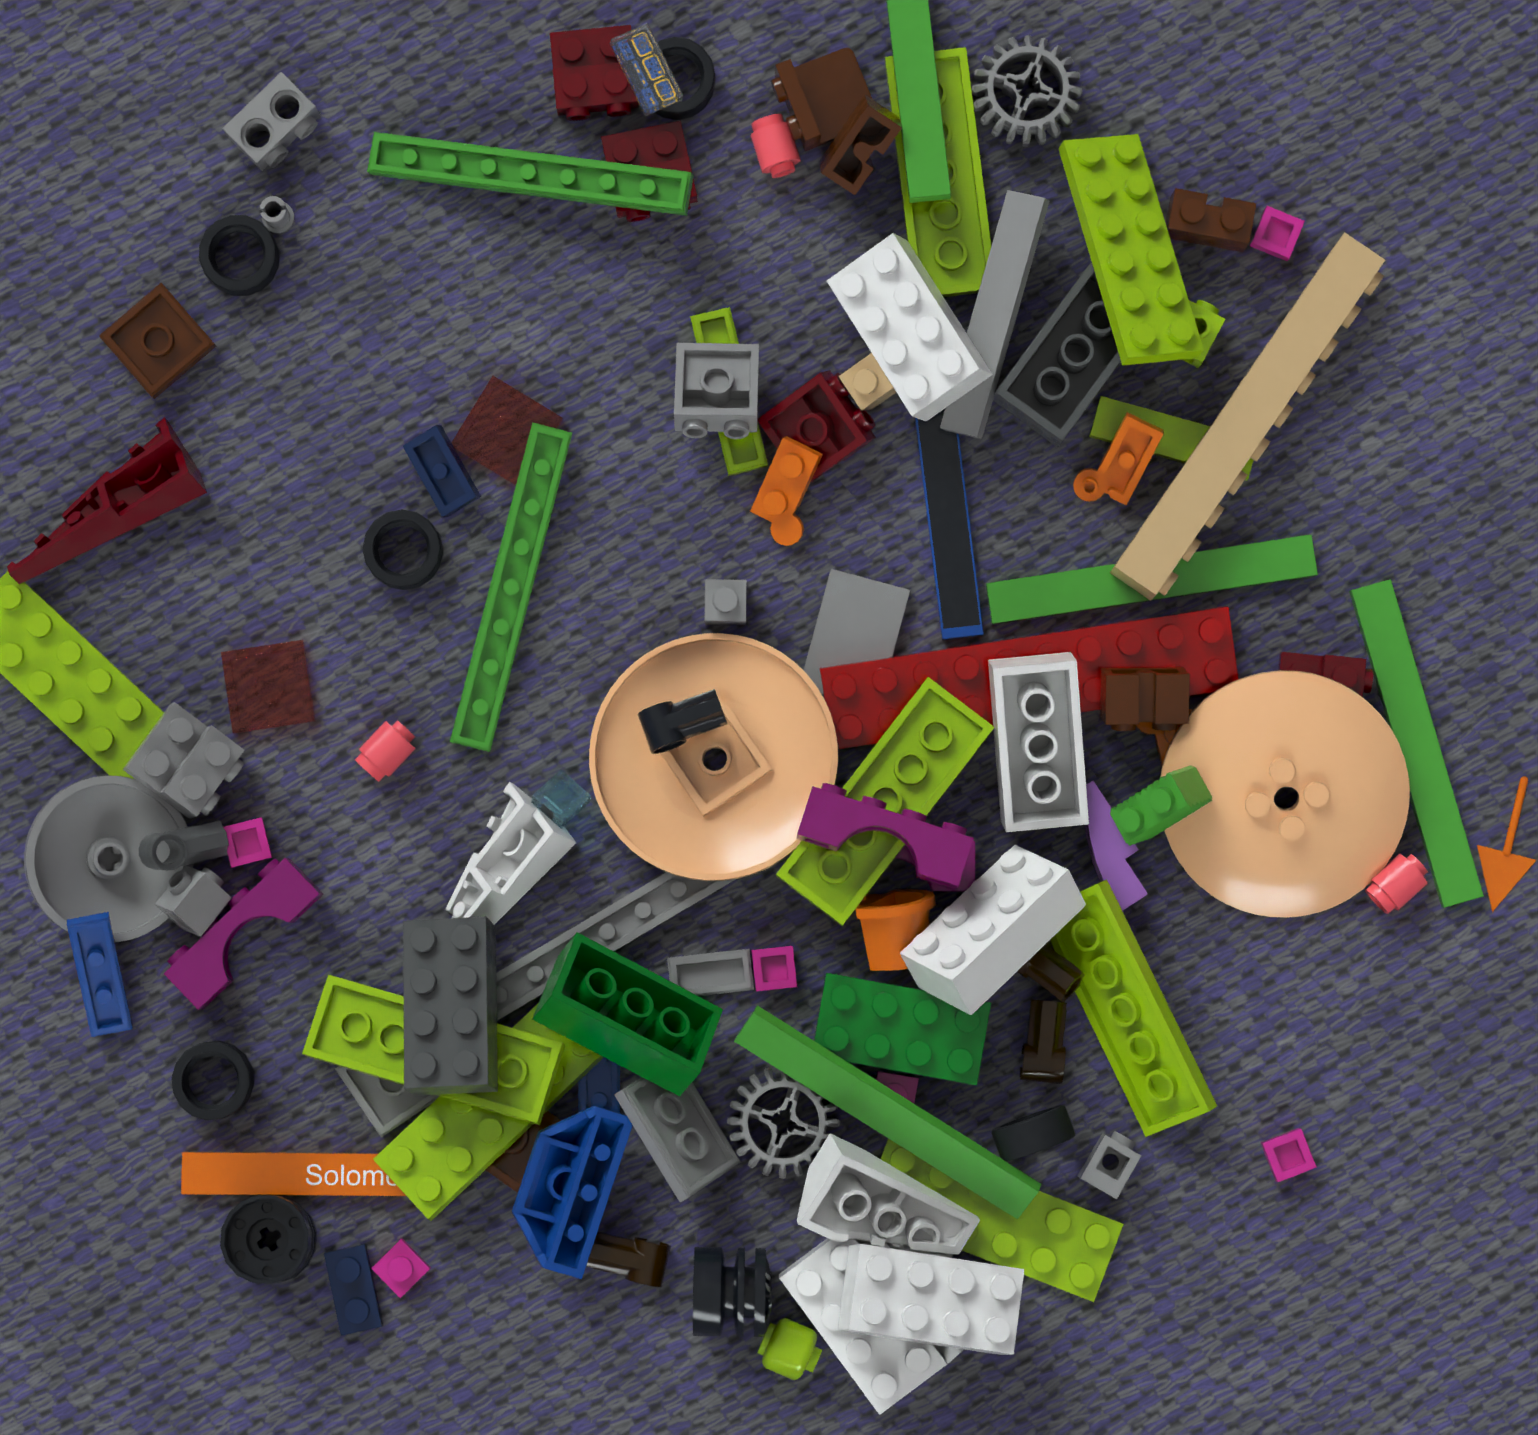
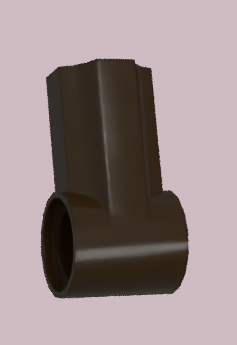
(1053, 973)
(1044, 1047)
(635, 1259)

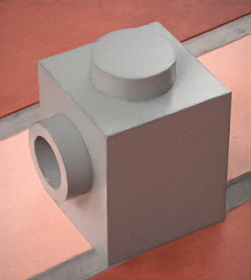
(193, 899)

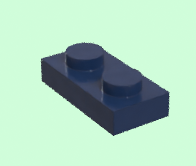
(441, 471)
(353, 1289)

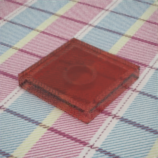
(500, 427)
(268, 686)

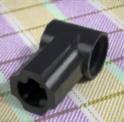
(670, 724)

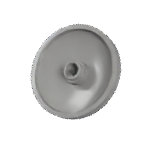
(87, 858)

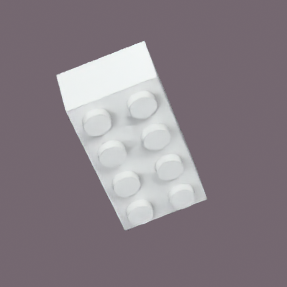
(909, 327)
(1038, 741)
(993, 929)
(931, 1299)
(879, 1365)

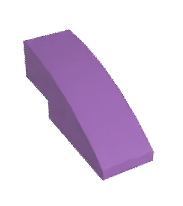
(1110, 850)

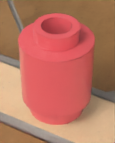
(774, 146)
(386, 750)
(1397, 883)

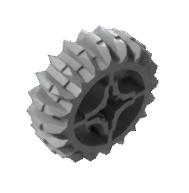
(1044, 97)
(772, 1155)

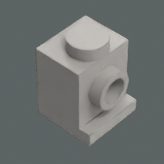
(1111, 1180)

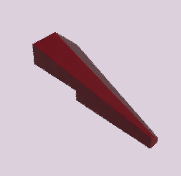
(145, 487)

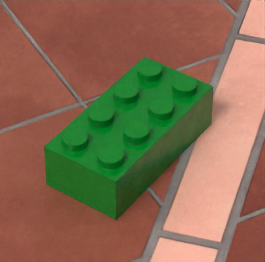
(628, 1014)
(900, 1029)

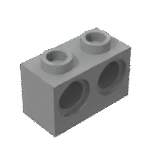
(263, 115)

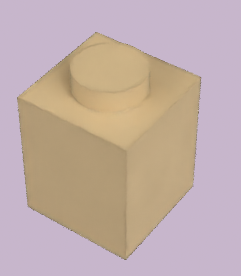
(867, 383)

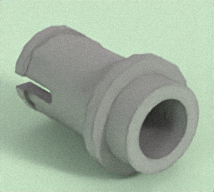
(280, 223)

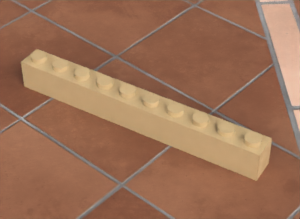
(1248, 416)

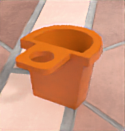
(892, 923)

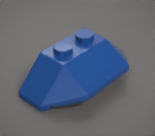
(570, 1186)

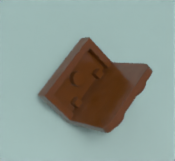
(820, 95)

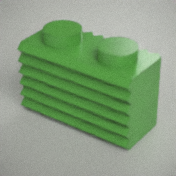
(1161, 805)

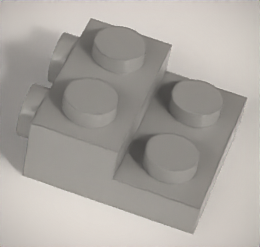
(716, 389)
(185, 762)

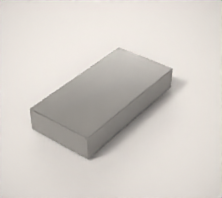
(712, 972)

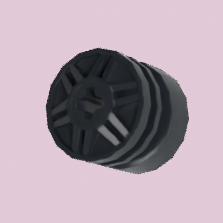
(245, 1232)
(730, 1291)

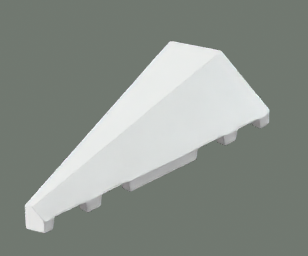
(511, 862)

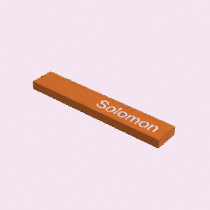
(285, 1174)

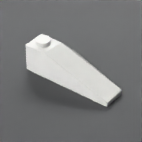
(869, 1200)

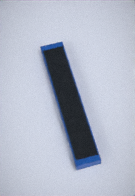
(949, 530)

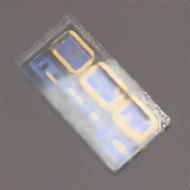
(646, 69)

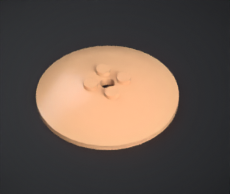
(1298, 735)
(699, 818)

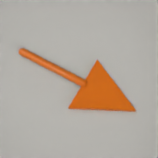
(1502, 868)

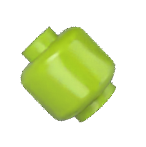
(789, 1349)

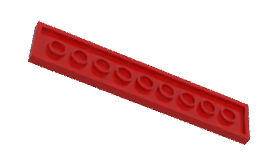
(872, 693)

